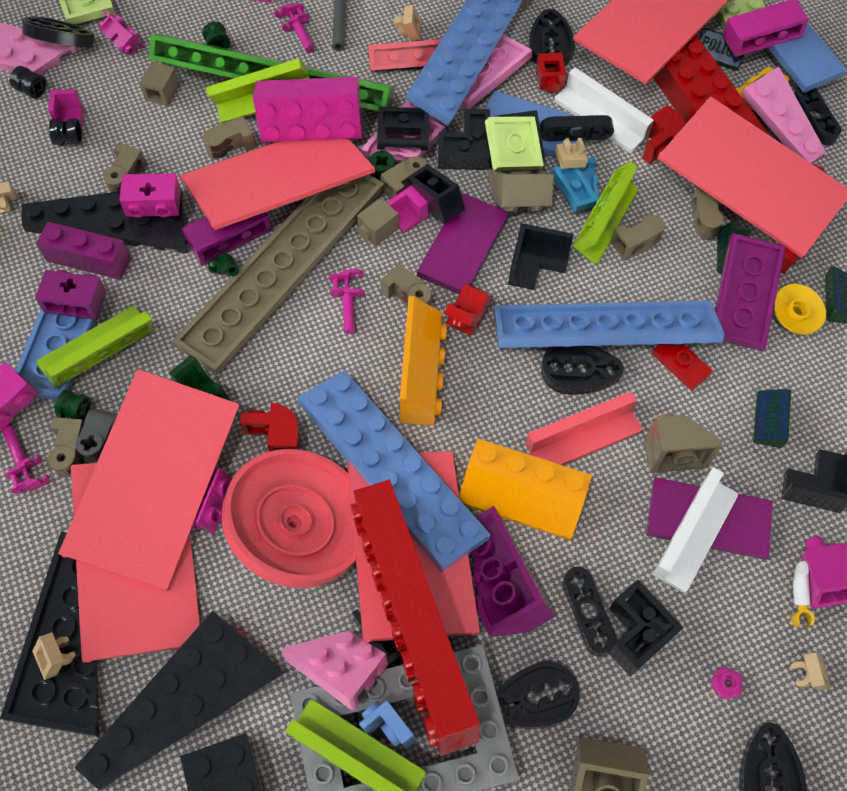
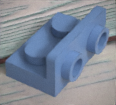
(393, 728)

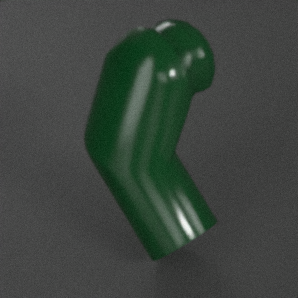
(223, 264)

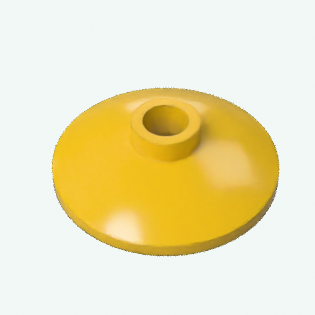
(807, 305)

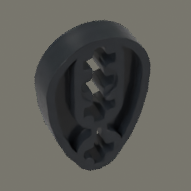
(57, 31)
(559, 32)
(576, 383)
(546, 713)
(782, 757)

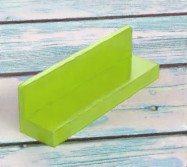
(236, 95)
(607, 213)
(95, 346)
(354, 750)

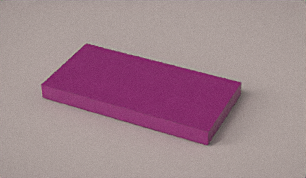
(463, 245)
(749, 290)
(742, 533)

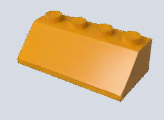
(420, 364)
(524, 489)

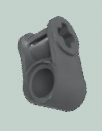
(95, 434)

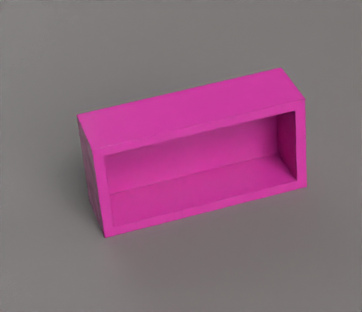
(308, 109)

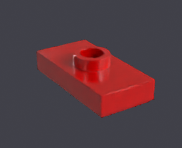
(682, 364)

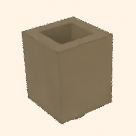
(159, 83)
(377, 222)

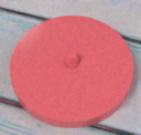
(291, 518)

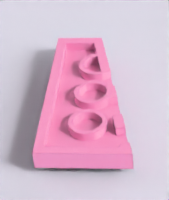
(502, 63)
(782, 113)

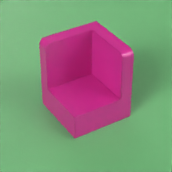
(65, 105)
(411, 208)

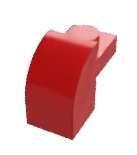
(665, 127)
(468, 309)
(278, 424)

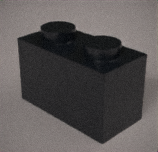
(439, 191)

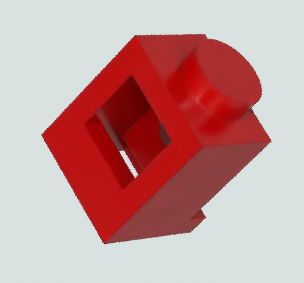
(550, 78)

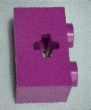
(71, 294)

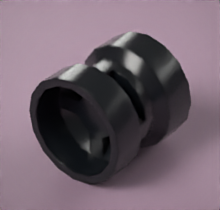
(25, 81)
(65, 131)

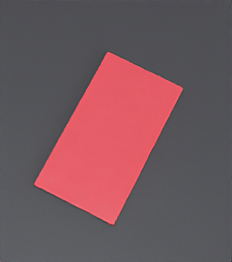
(645, 33)
(755, 176)
(273, 177)
(150, 480)
(450, 588)
(128, 615)

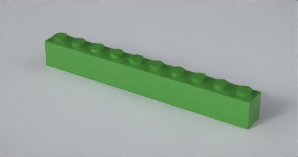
(236, 64)

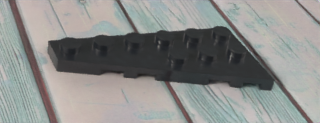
(105, 216)
(194, 687)
(71, 697)

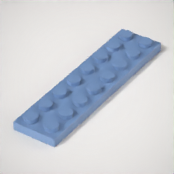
(461, 57)
(607, 324)
(382, 453)

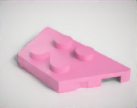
(22, 50)
(402, 154)
(338, 664)

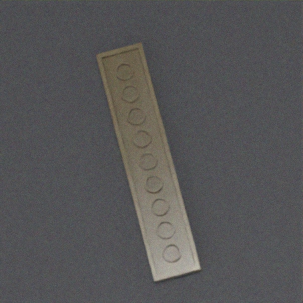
(274, 272)

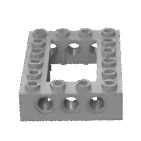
(485, 770)

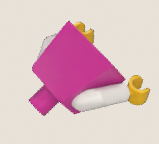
(819, 578)

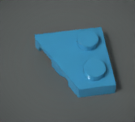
(578, 185)

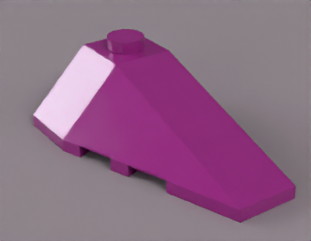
(506, 587)

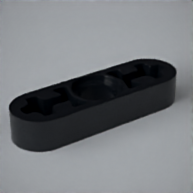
(820, 124)
(594, 128)
(605, 629)

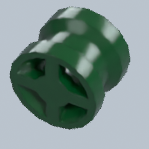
(215, 34)
(382, 162)
(72, 405)

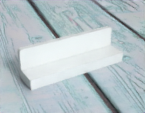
(587, 97)
(696, 532)

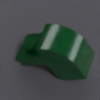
(192, 374)

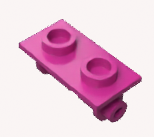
(127, 38)
(211, 508)

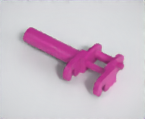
(296, 23)
(347, 295)
(22, 464)

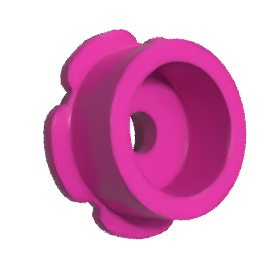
(721, 689)

